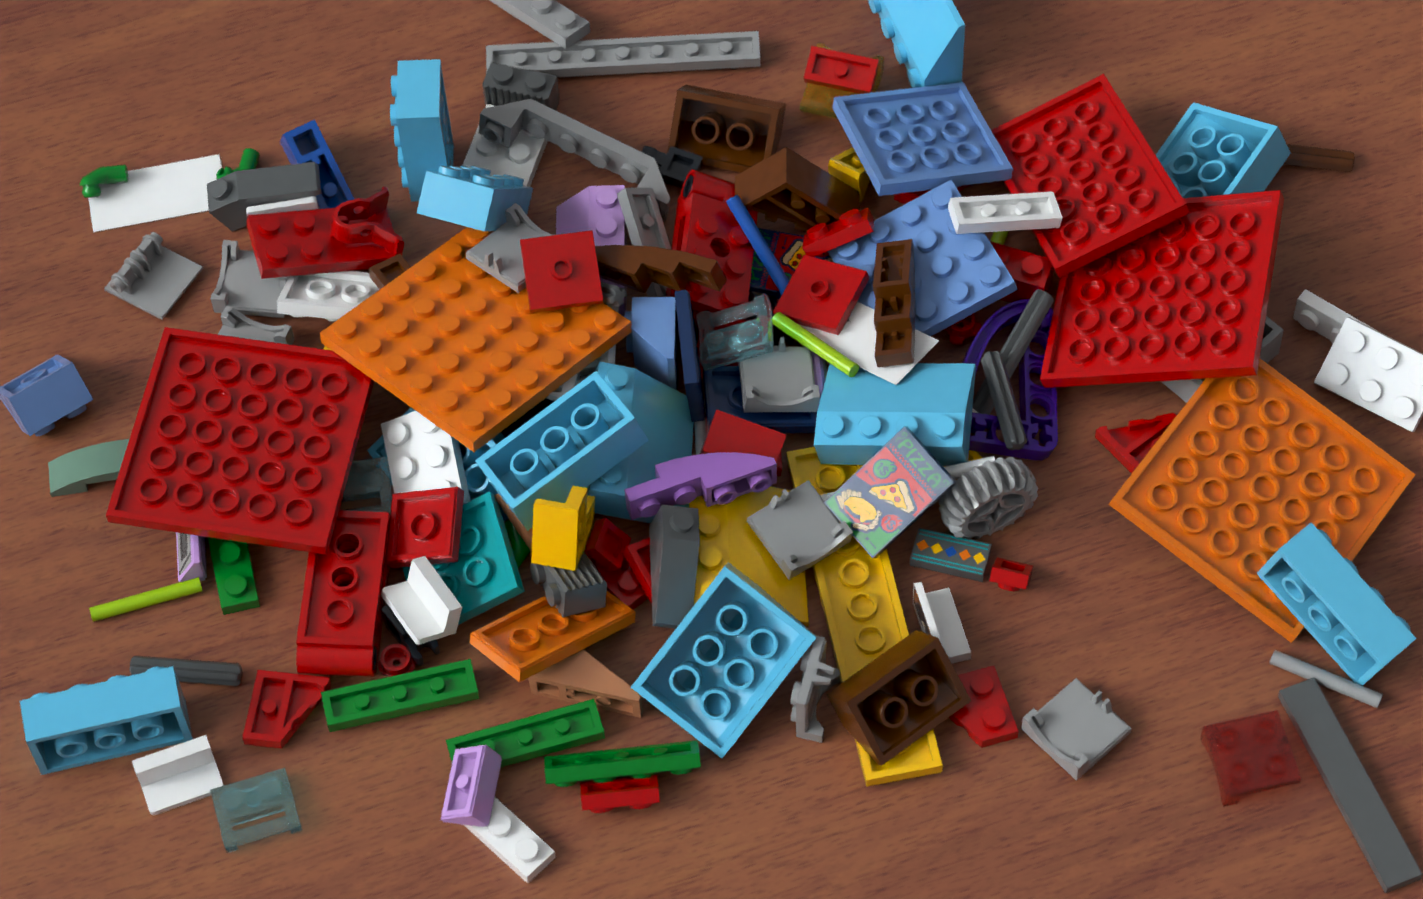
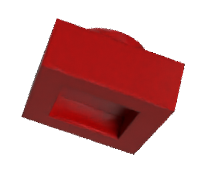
(607, 544)
(1011, 574)

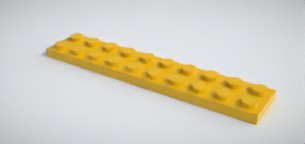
(861, 615)

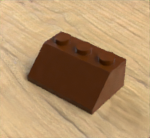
(726, 127)
(899, 696)

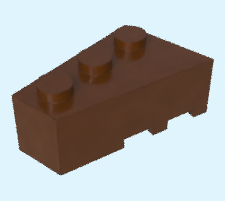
(794, 191)

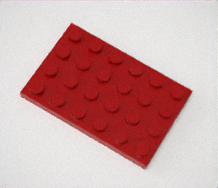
(1097, 168)

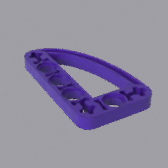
(1028, 391)

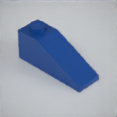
(308, 145)

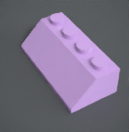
(596, 210)

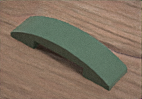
(85, 466)

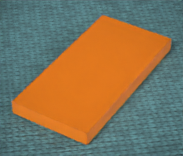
(540, 637)

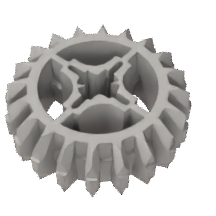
(988, 498)

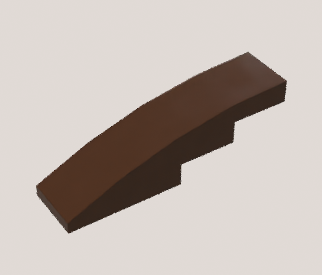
(641, 265)
(894, 303)

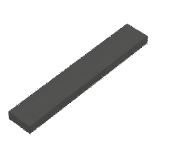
(1350, 785)

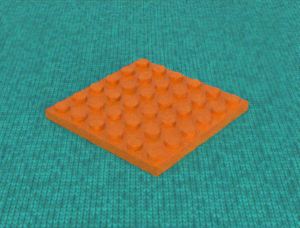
(467, 343)
(1249, 472)

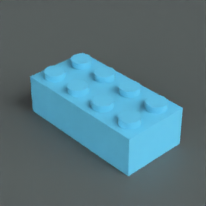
(420, 121)
(471, 196)
(562, 448)
(1336, 604)
(105, 719)

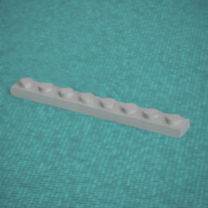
(632, 54)

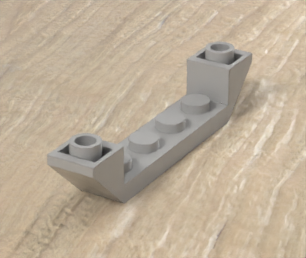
(505, 121)

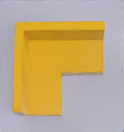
(562, 529)

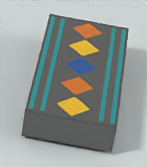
(950, 554)

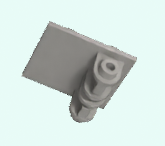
(153, 277)

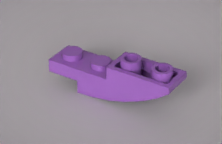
(710, 475)

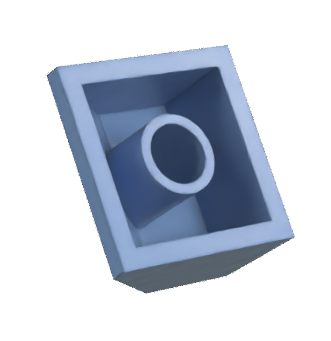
(654, 337)
(45, 395)

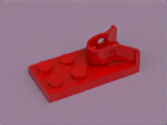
(325, 239)

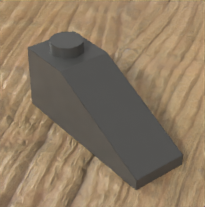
(245, 188)
(673, 563)

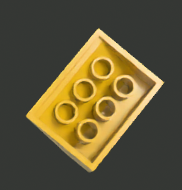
(730, 539)

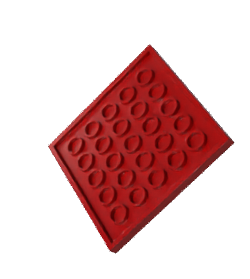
(1171, 301)
(242, 441)

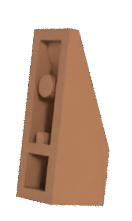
(584, 679)

